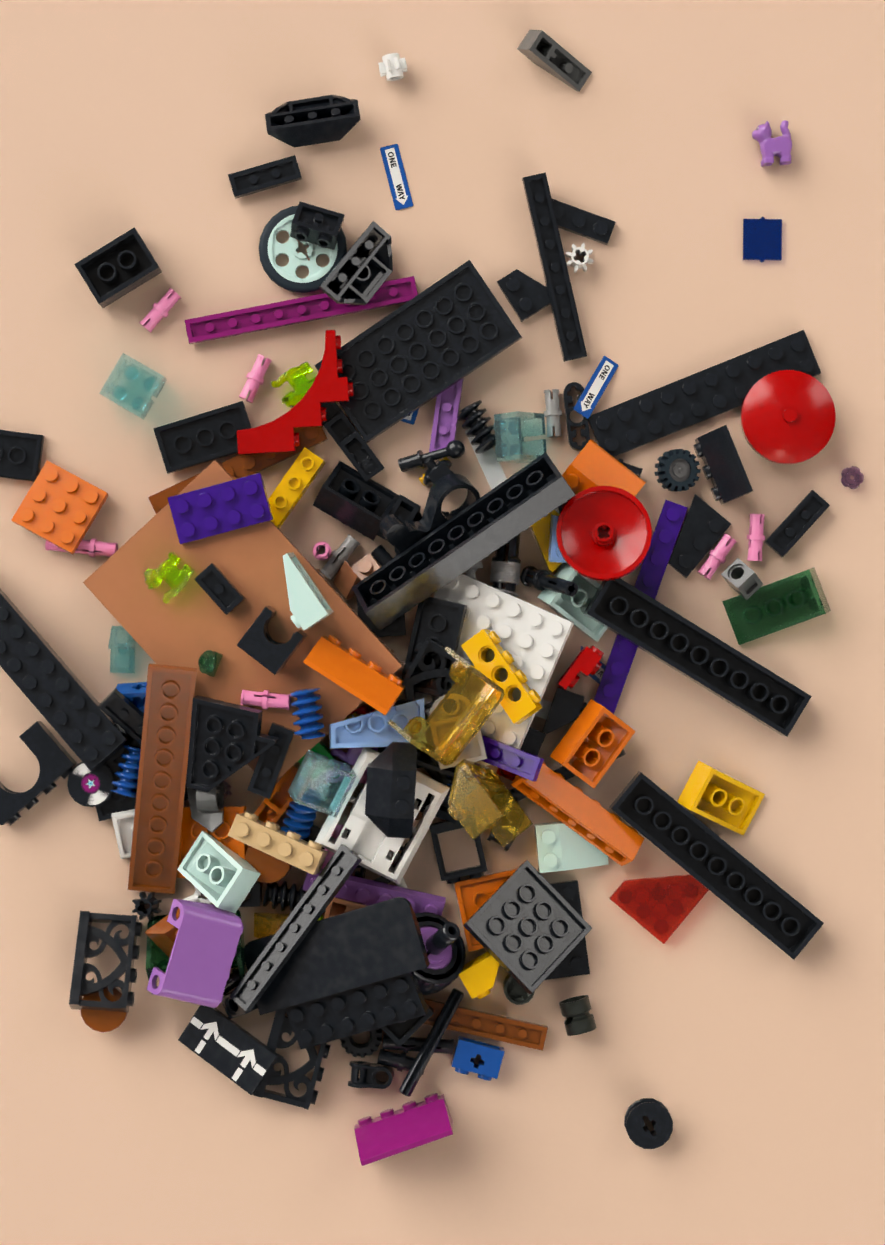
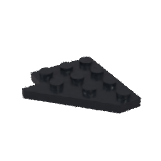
(222, 741)

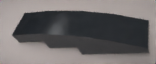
(351, 442)

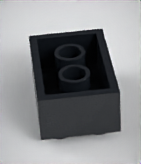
(118, 268)

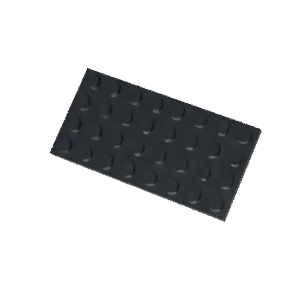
(423, 350)

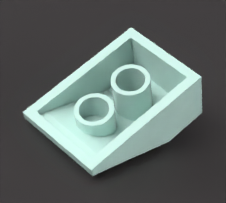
(304, 597)
(574, 606)
(564, 849)
(218, 872)

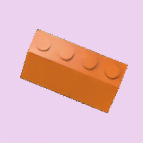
(354, 673)

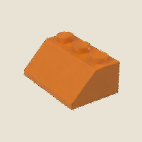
(599, 468)
(592, 743)

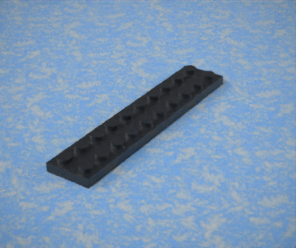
(697, 396)

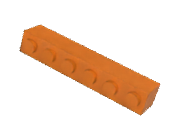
(581, 814)

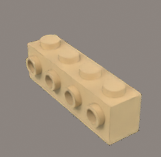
(278, 843)

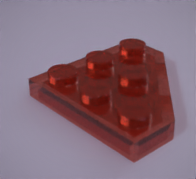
(659, 902)

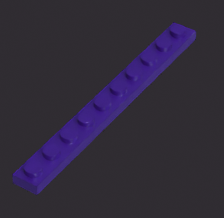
(649, 583)

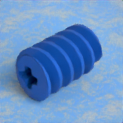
(307, 713)
(129, 775)
(301, 819)

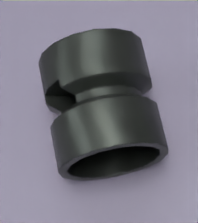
(515, 992)
(577, 1014)

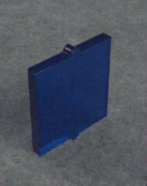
(762, 239)

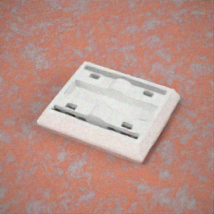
(367, 839)

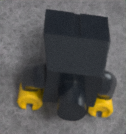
(435, 470)

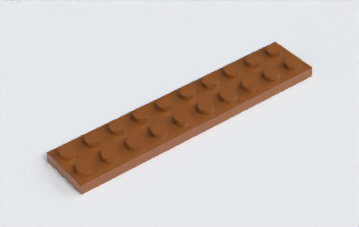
(161, 778)

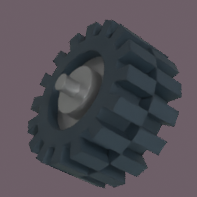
(677, 470)

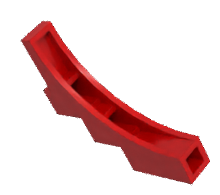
(327, 388)

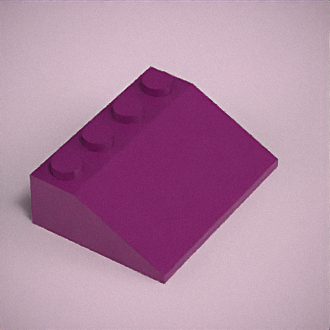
(403, 1129)

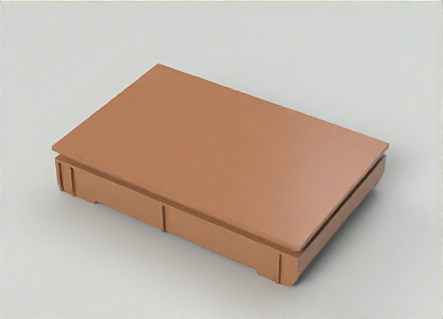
(194, 623)

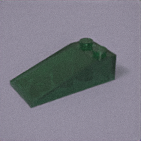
(777, 606)

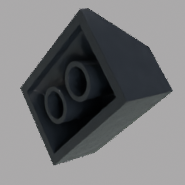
(722, 465)
(355, 501)

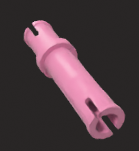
(90, 547)

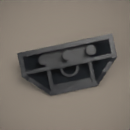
(313, 120)
(361, 268)
(392, 790)

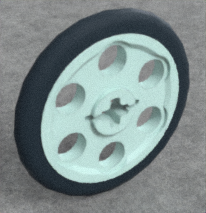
(286, 276)

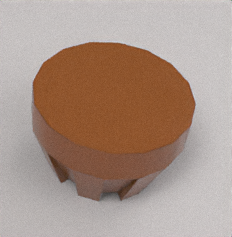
(267, 865)
(100, 1019)

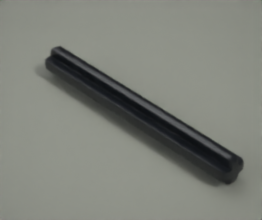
(431, 1042)

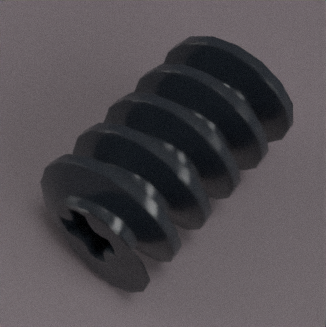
(478, 427)
(283, 895)

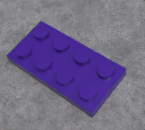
(220, 508)

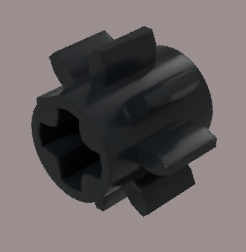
(139, 906)

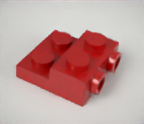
(585, 662)

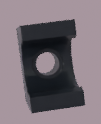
(263, 648)

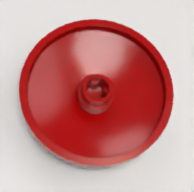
(788, 417)
(604, 533)

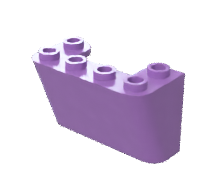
(200, 954)

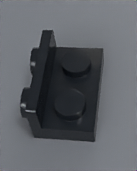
(316, 225)

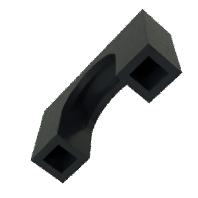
(53, 763)

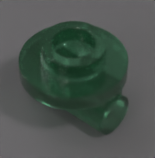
(209, 662)

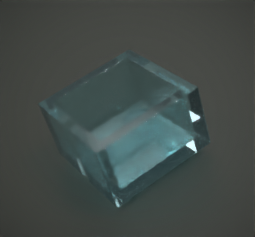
(133, 386)
(510, 434)
(322, 783)

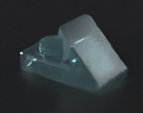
(122, 651)

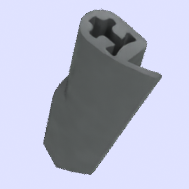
(207, 807)

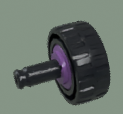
(444, 951)

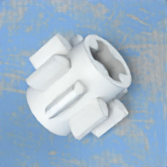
(392, 67)
(581, 251)

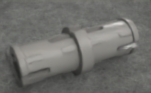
(552, 413)
(340, 557)

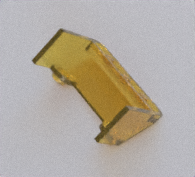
(457, 715)
(484, 802)

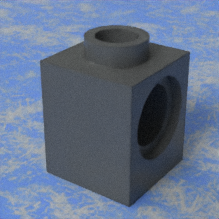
(742, 579)

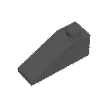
(554, 59)

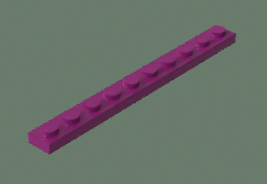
(293, 312)

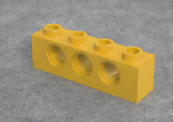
(294, 485)
(476, 650)

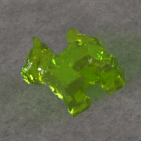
(297, 380)
(171, 574)

